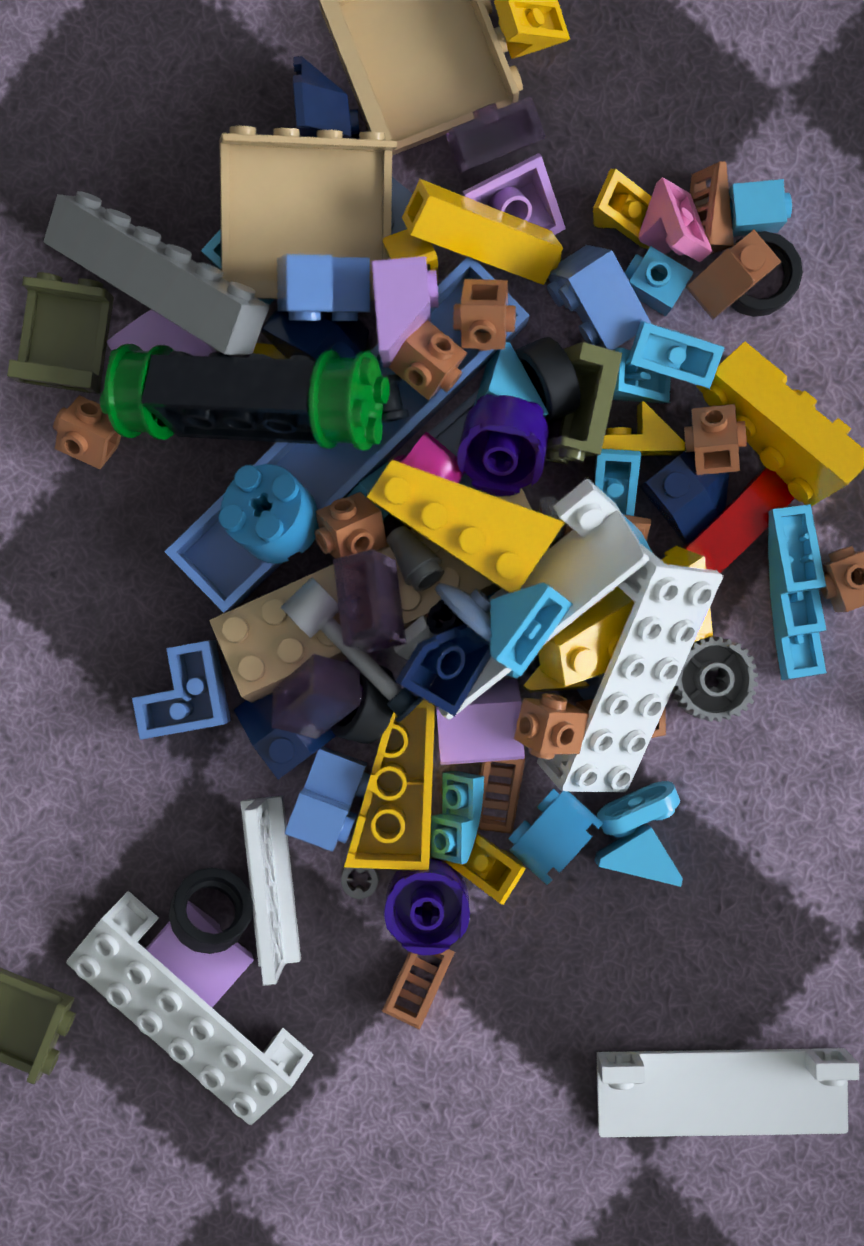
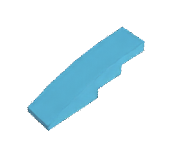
(794, 591)

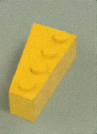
(786, 426)
(474, 527)
(590, 640)
(398, 797)

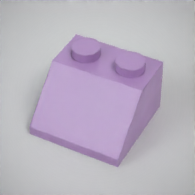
(402, 301)

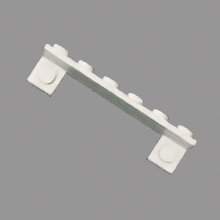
(579, 567)
(639, 677)
(180, 1019)
(724, 1092)

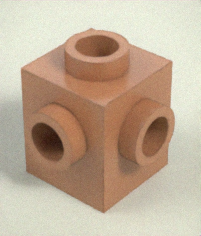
(484, 314)
(429, 361)
(85, 433)
(715, 439)
(350, 526)
(844, 579)
(551, 726)

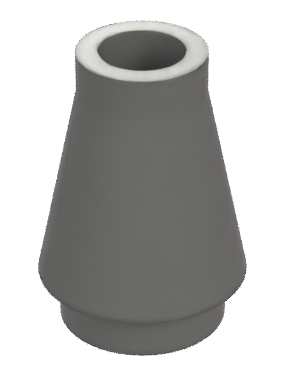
(415, 560)

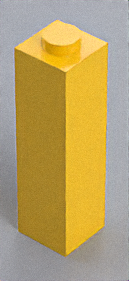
(481, 232)

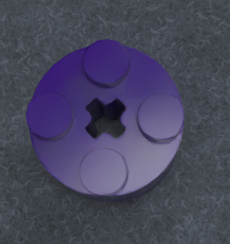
(503, 444)
(430, 930)

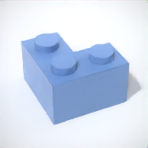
(323, 285)
(600, 294)
(197, 695)
(325, 803)

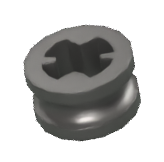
(359, 892)

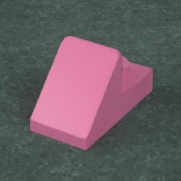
(674, 223)

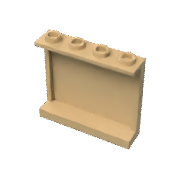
(420, 63)
(301, 199)

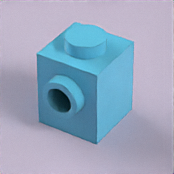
(759, 206)
(657, 279)

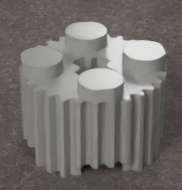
(734, 679)

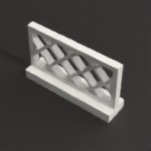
(270, 885)

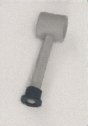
(314, 611)

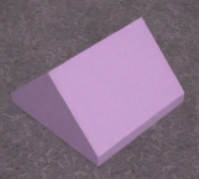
(521, 192)
(483, 728)

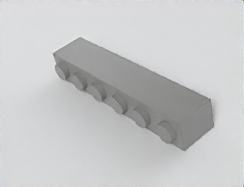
(156, 273)

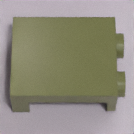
(63, 334)
(585, 429)
(31, 1024)

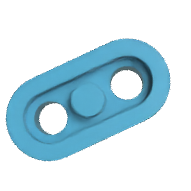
(638, 808)

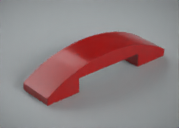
(741, 521)

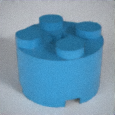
(269, 513)
(554, 835)

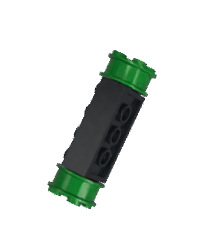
(245, 397)

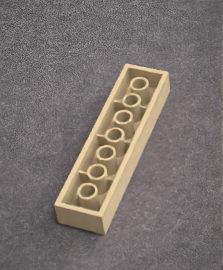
(268, 646)

